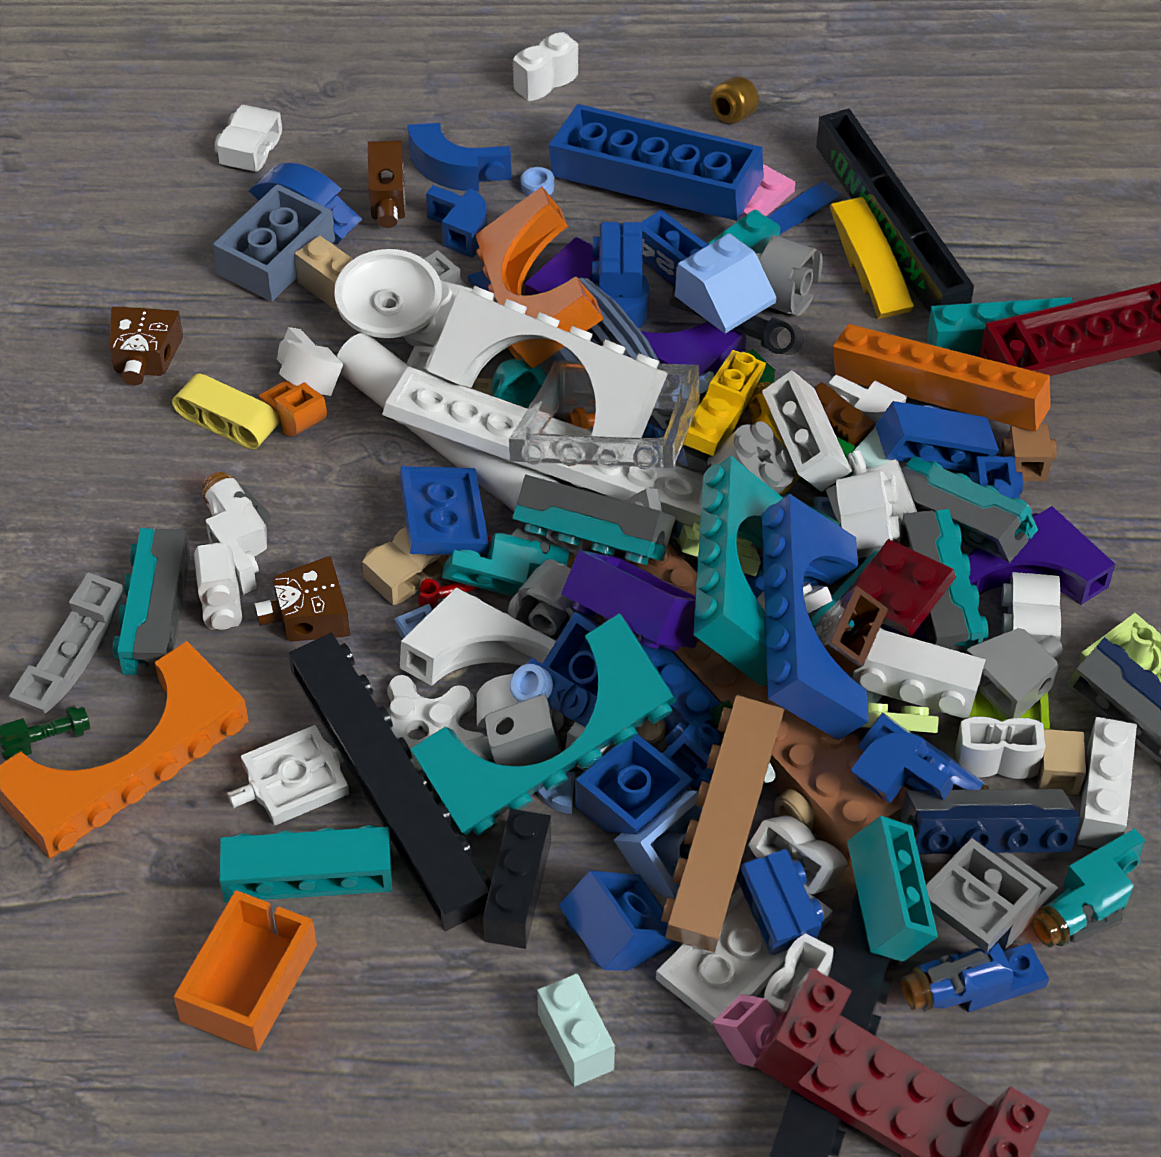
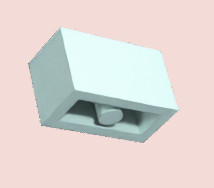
(576, 1030)

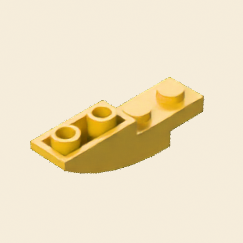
(724, 402)

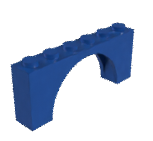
(799, 667)

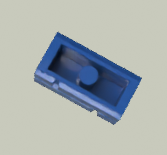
(620, 259)
(779, 900)

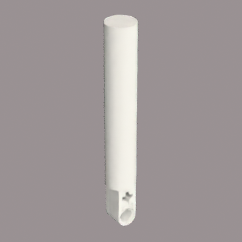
(376, 374)

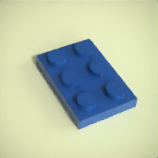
(443, 510)

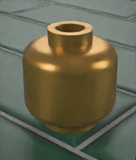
(734, 100)

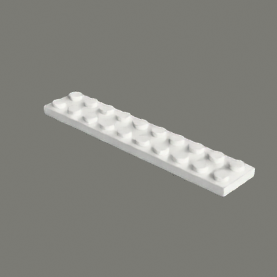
(488, 423)

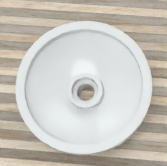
(383, 281)

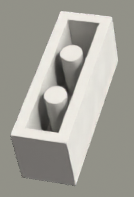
(806, 431)
(921, 673)
(1106, 782)

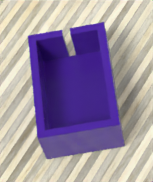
(649, 604)

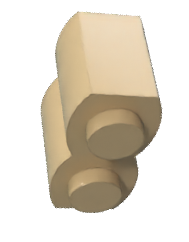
(396, 571)

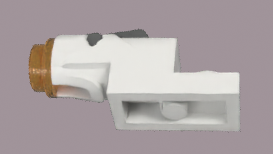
(238, 522)

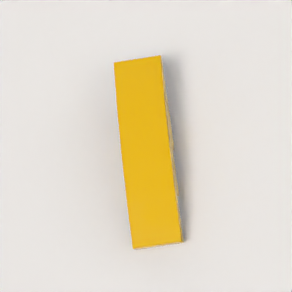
(872, 257)

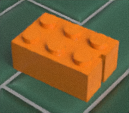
(245, 971)

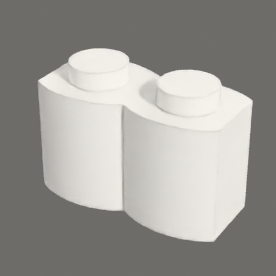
(545, 66)
(248, 138)
(867, 510)
(218, 586)
(1032, 605)
(1005, 747)
(819, 859)
(800, 958)

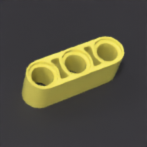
(225, 411)

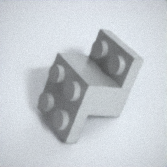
(988, 895)

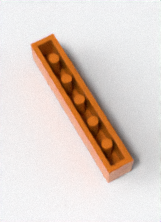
(943, 377)

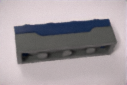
(1121, 692)
(994, 818)

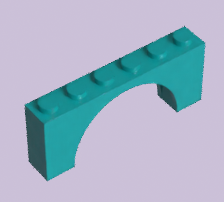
(725, 607)
(626, 697)

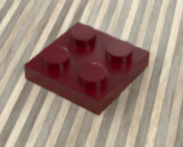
(905, 584)

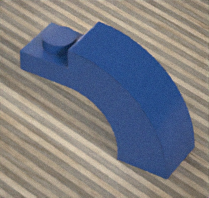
(452, 164)
(313, 186)

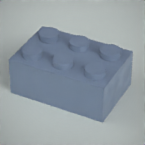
(263, 241)

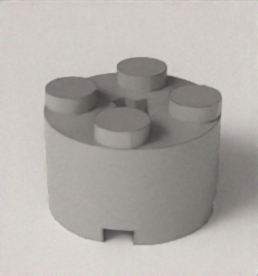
(790, 272)
(760, 453)
(541, 602)

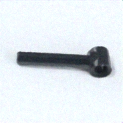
(760, 329)

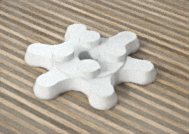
(411, 710)

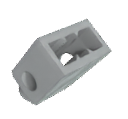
(1017, 670)
(519, 734)

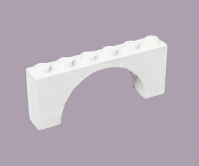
(482, 328)
(469, 633)

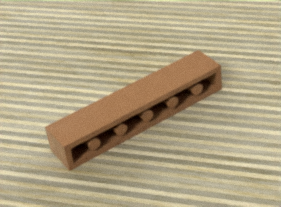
(724, 823)

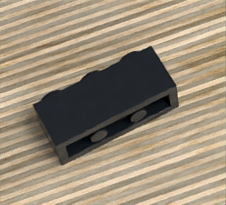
(517, 878)

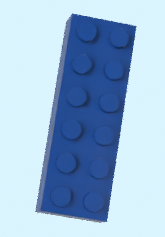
(657, 161)

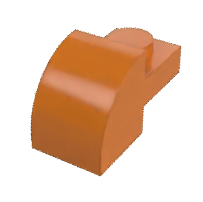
(296, 406)

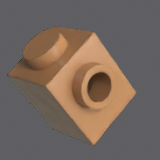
(1031, 451)

